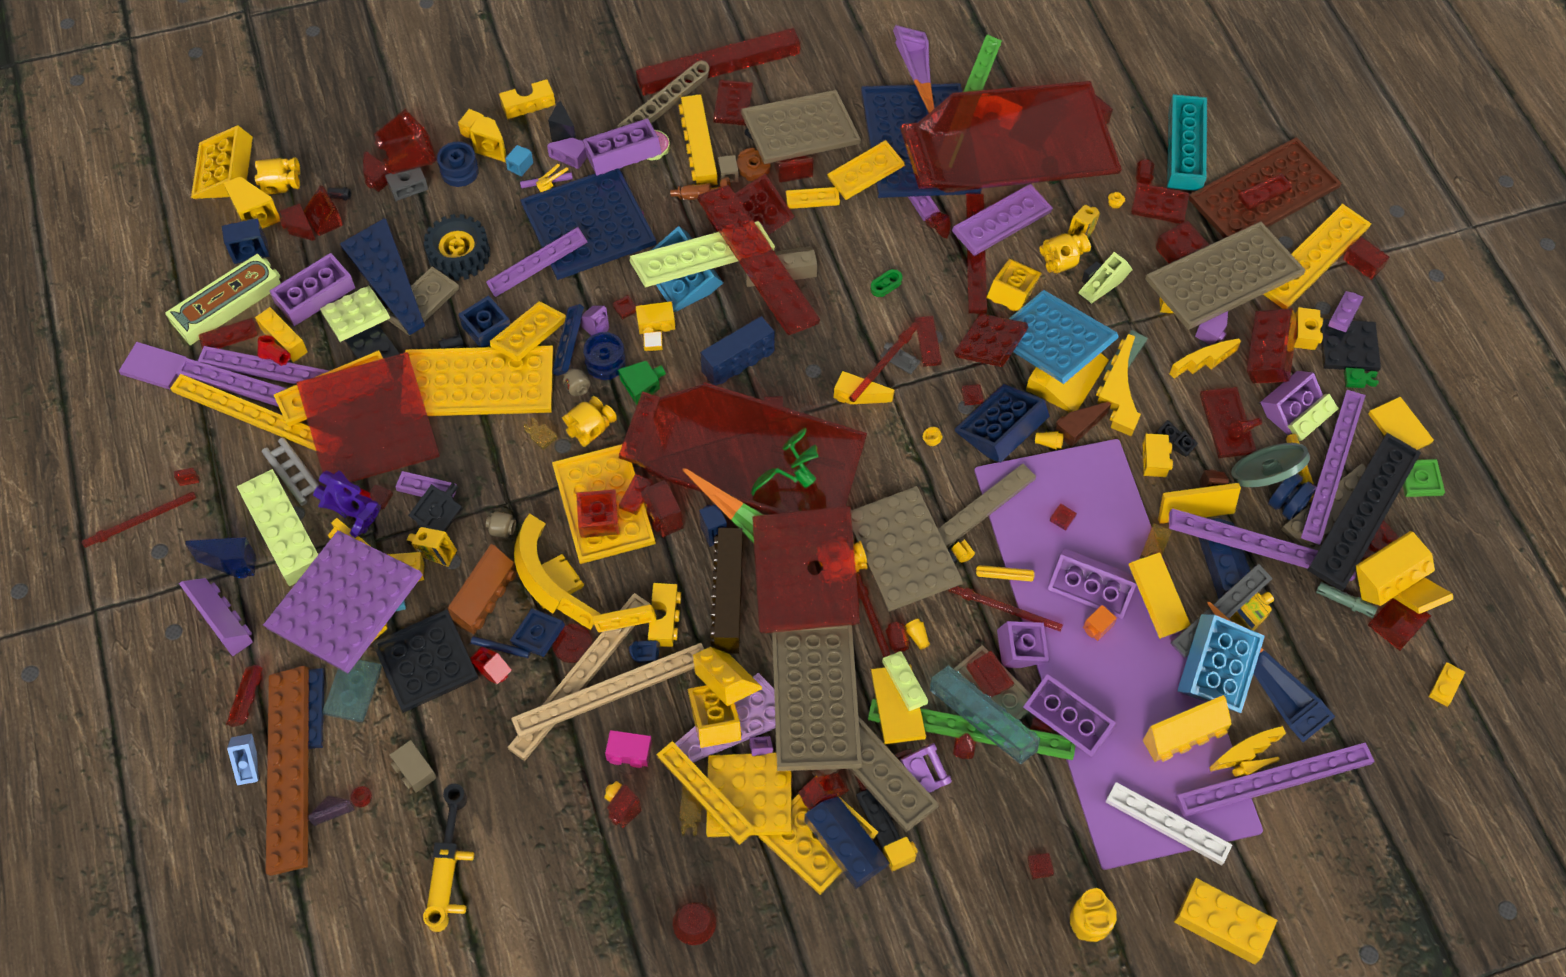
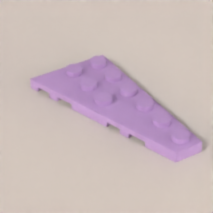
(755, 716)

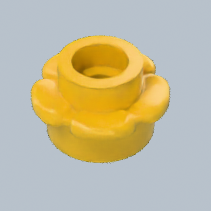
(1116, 200)

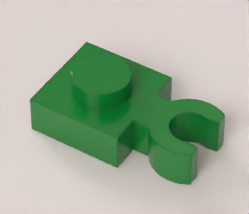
(1358, 378)

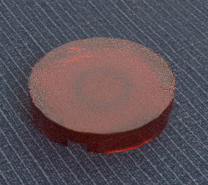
(572, 643)

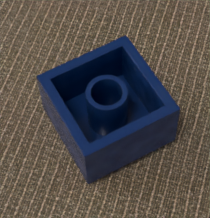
(245, 240)
(483, 321)

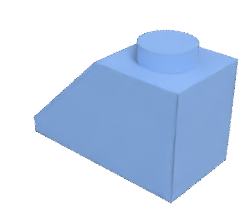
(243, 759)

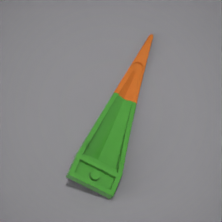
(734, 509)

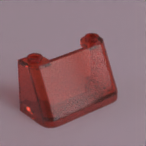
(405, 144)

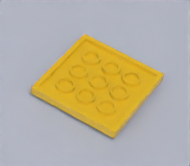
(754, 790)
(805, 852)

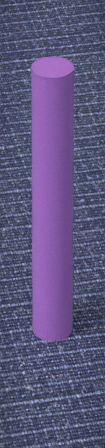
(530, 183)

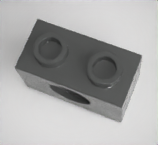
(406, 183)

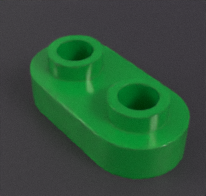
(885, 284)

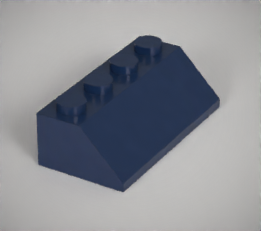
(1224, 563)
(846, 841)

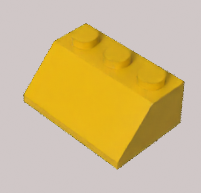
(724, 675)

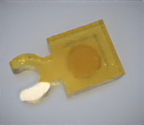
(540, 434)

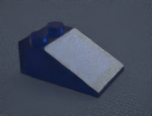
(227, 555)

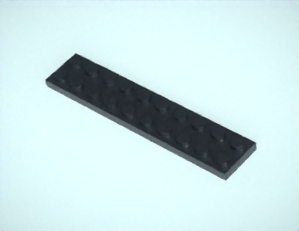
(1364, 512)

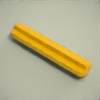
(1005, 573)

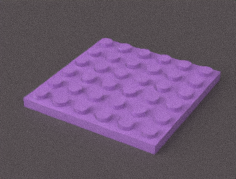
(343, 601)

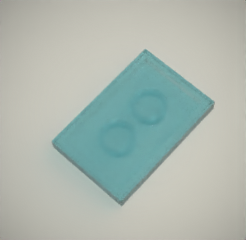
(353, 691)

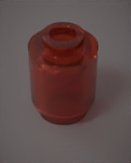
(1145, 172)
(897, 637)

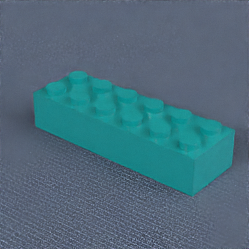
(1187, 142)

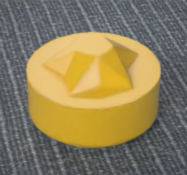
(932, 436)
(611, 790)

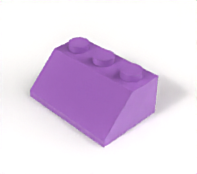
(1291, 399)

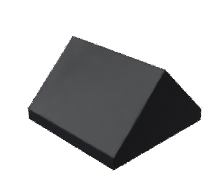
(560, 124)

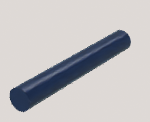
(500, 647)

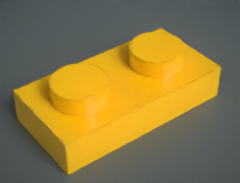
(1446, 684)

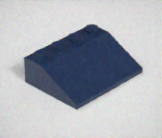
(1003, 422)

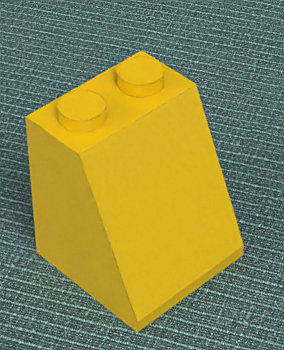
(251, 202)

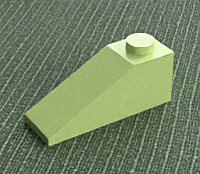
(1106, 278)

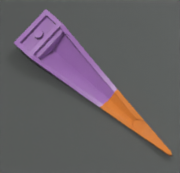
(915, 52)

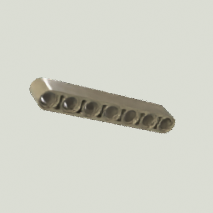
(667, 94)

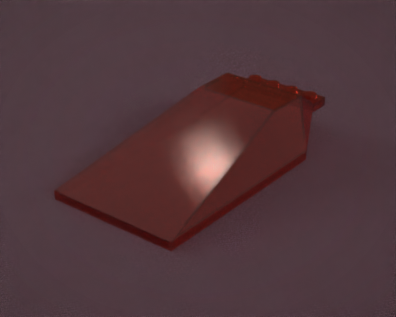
(1011, 138)
(737, 439)

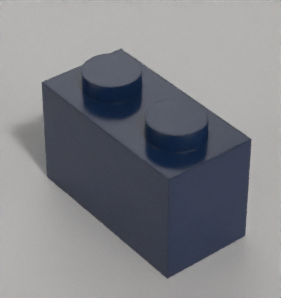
(711, 520)

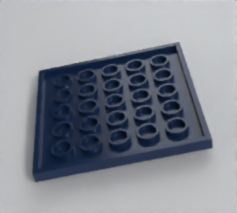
(602, 211)

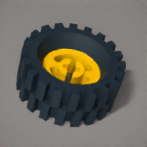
(454, 235)

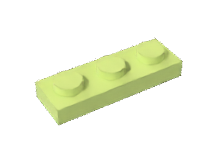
(1313, 417)
(905, 681)

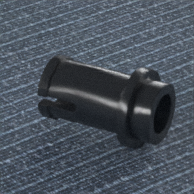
(339, 193)
(451, 342)

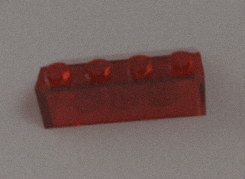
(763, 204)

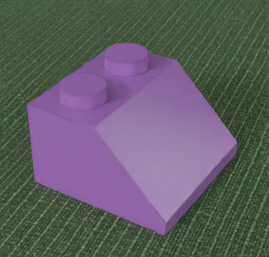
(1022, 644)

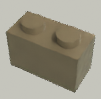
(412, 766)

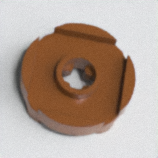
(750, 171)

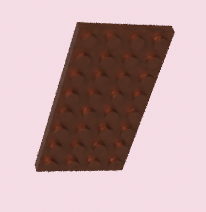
(1304, 171)

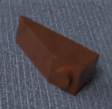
(1081, 421)

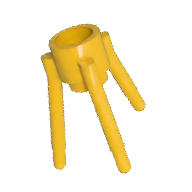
(545, 182)

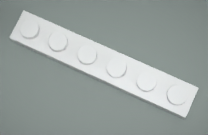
(1169, 823)

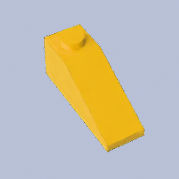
(872, 394)

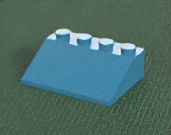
(689, 288)
(1221, 661)

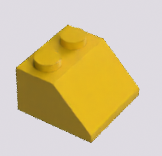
(487, 138)

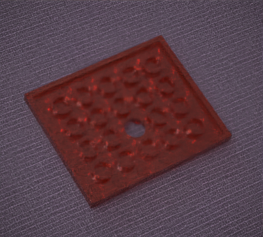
(785, 589)

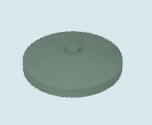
(1270, 465)

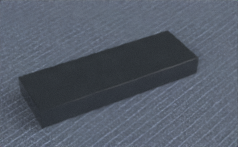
(878, 818)

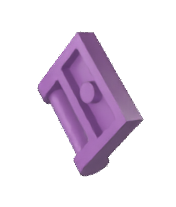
(918, 768)

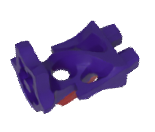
(339, 497)

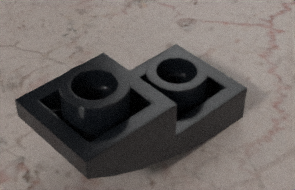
(1181, 442)

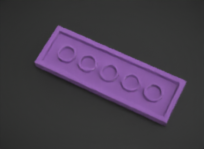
(1002, 219)

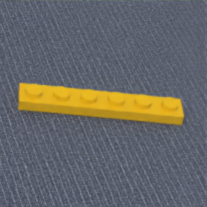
(706, 793)

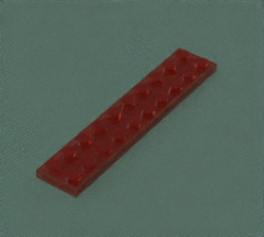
(758, 260)

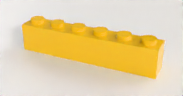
(698, 140)

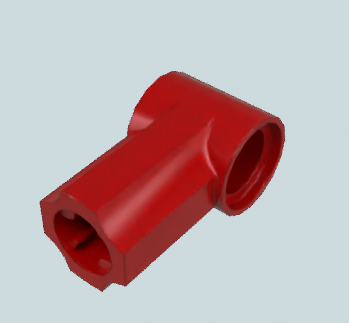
(270, 350)

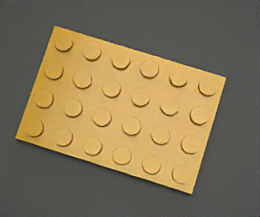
(600, 472)

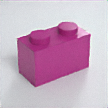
(628, 749)

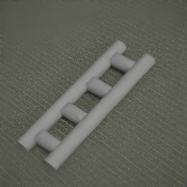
(294, 460)

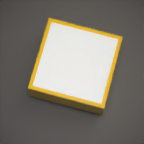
(653, 341)

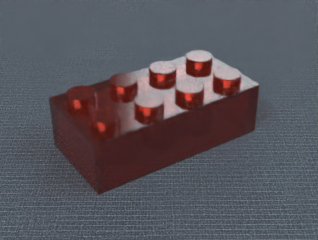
(1272, 346)

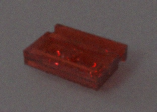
(990, 675)

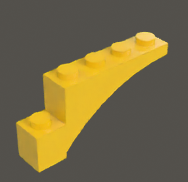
(1117, 391)

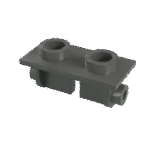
(902, 359)

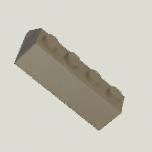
(798, 262)

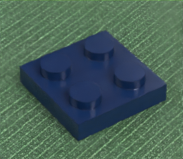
(537, 632)

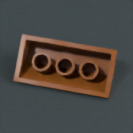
(482, 590)

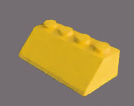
(1394, 569)
(1188, 729)

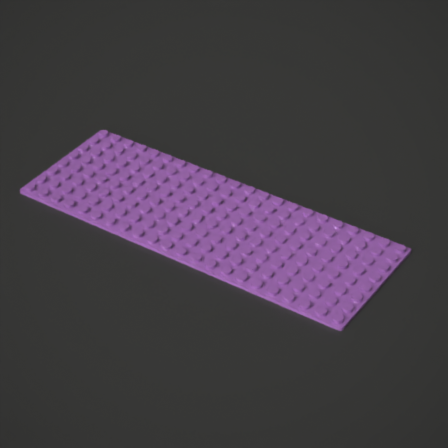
(1127, 671)

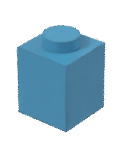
(519, 160)

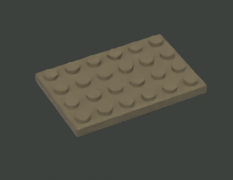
(800, 126)
(904, 549)

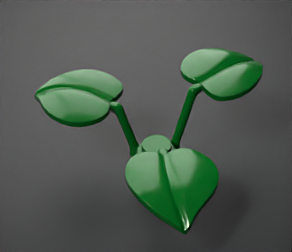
(802, 473)

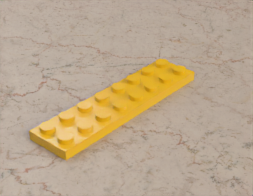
(1320, 252)

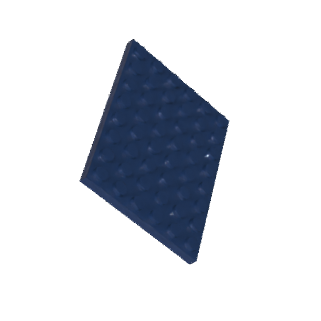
(884, 114)

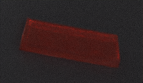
(1221, 409)

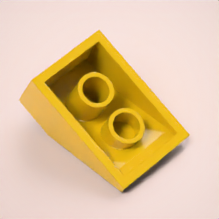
(1013, 285)
(712, 718)

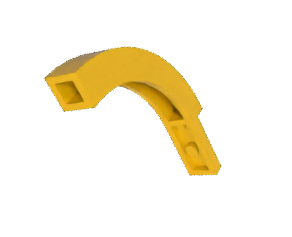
(537, 580)

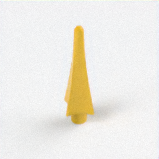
(1250, 767)

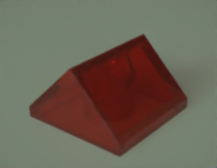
(794, 168)
(322, 212)

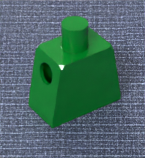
(640, 379)

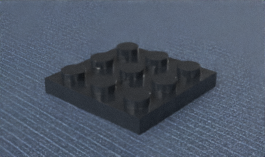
(1352, 348)

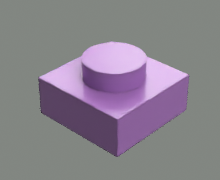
(760, 745)

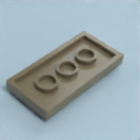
(430, 294)
(1011, 699)

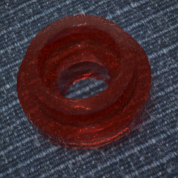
(361, 791)

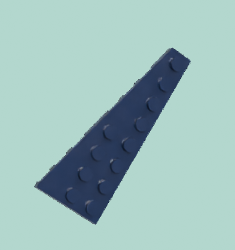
(380, 264)

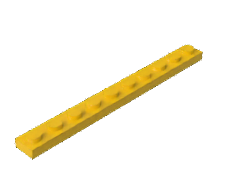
(242, 410)

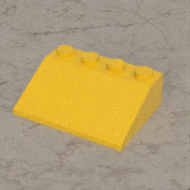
(221, 160)
(1071, 393)

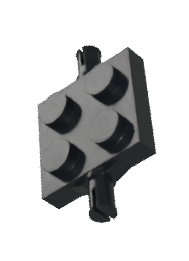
(436, 509)

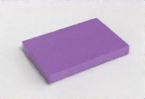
(152, 365)

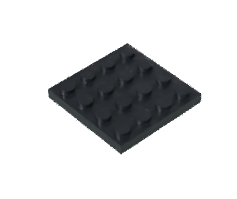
(425, 661)

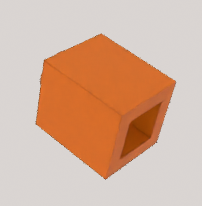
(1099, 623)

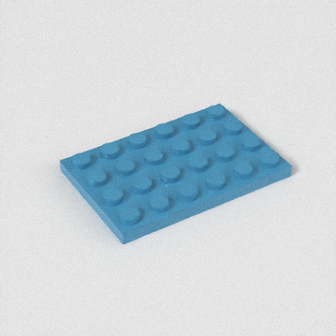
(1060, 336)

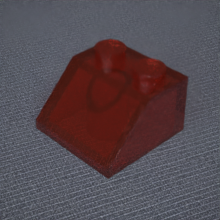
(1398, 623)

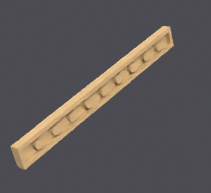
(579, 676)
(605, 692)

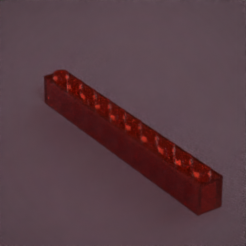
(721, 60)

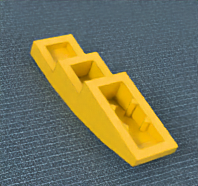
(1208, 356)
(1248, 748)

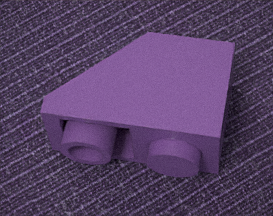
(595, 320)

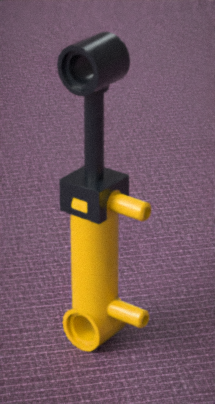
(445, 858)

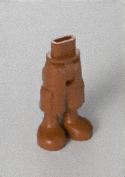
(692, 191)

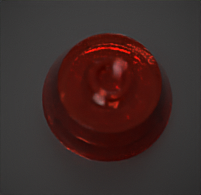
(694, 923)

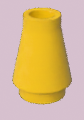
(1050, 439)
(917, 632)

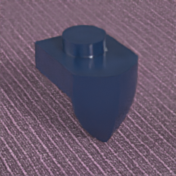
(644, 651)

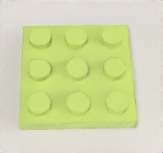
(354, 313)

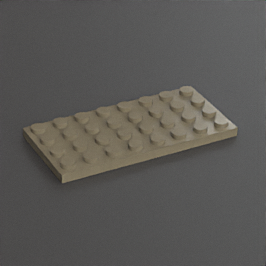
(1224, 275)
(816, 699)

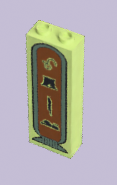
(224, 298)

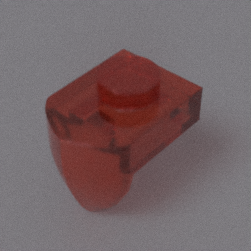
(940, 222)
(964, 747)

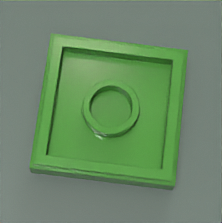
(1424, 480)

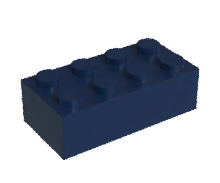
(737, 351)

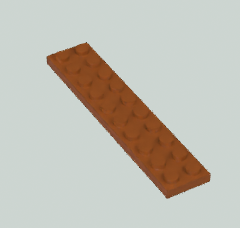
(287, 771)

